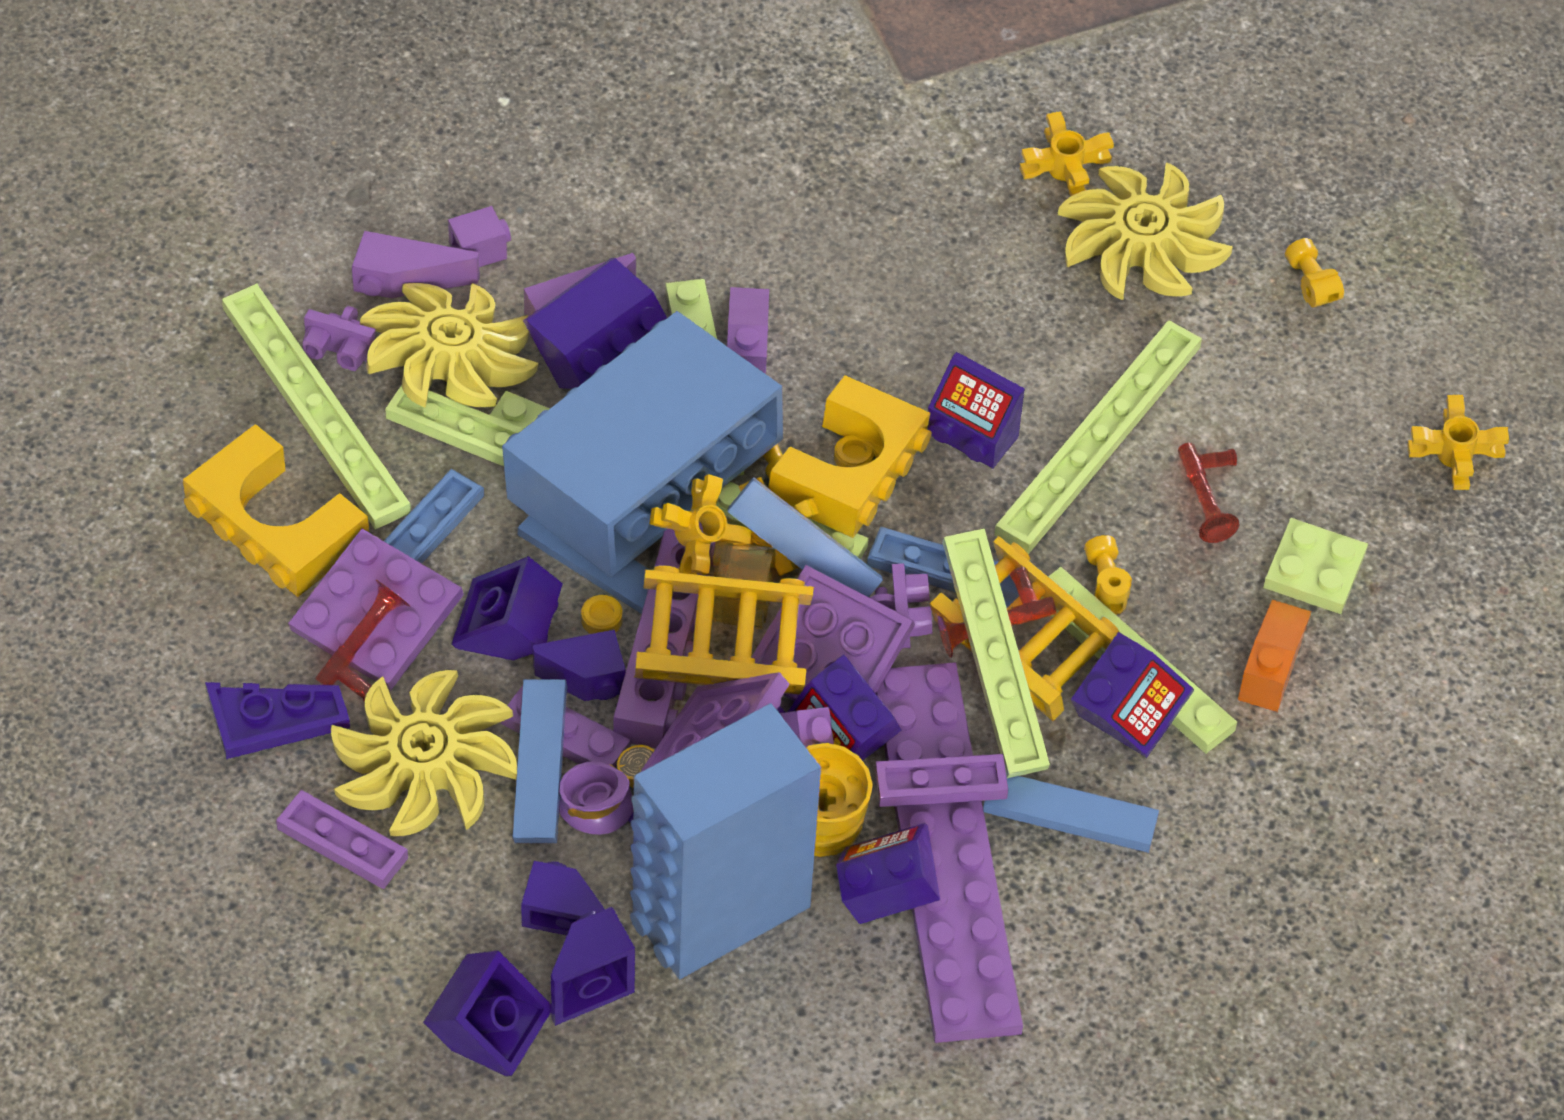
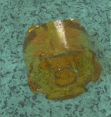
(742, 562)

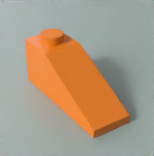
(1273, 655)

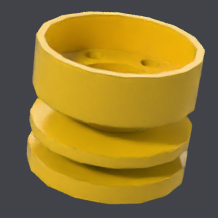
(842, 797)

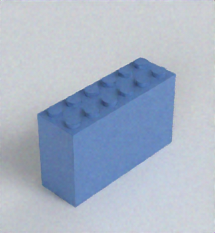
(638, 439)
(723, 840)

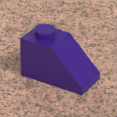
(587, 663)
(556, 898)

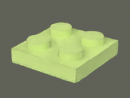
(1315, 565)

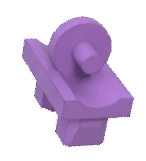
(337, 334)
(908, 589)

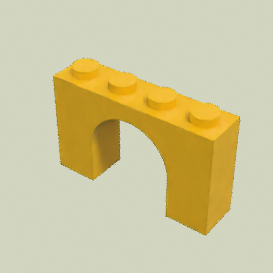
(852, 494)
(291, 554)

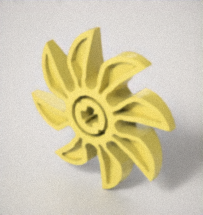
(1144, 231)
(448, 345)
(424, 752)

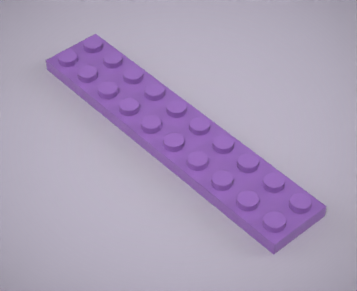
(963, 933)

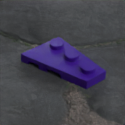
(267, 718)

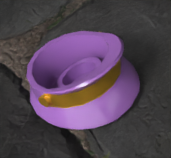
(595, 798)

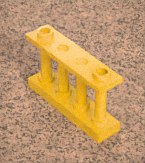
(700, 666)
(1047, 689)

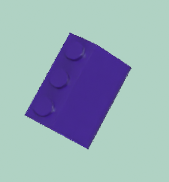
(593, 322)

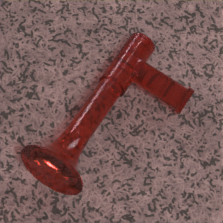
(1218, 525)
(1030, 610)
(337, 665)

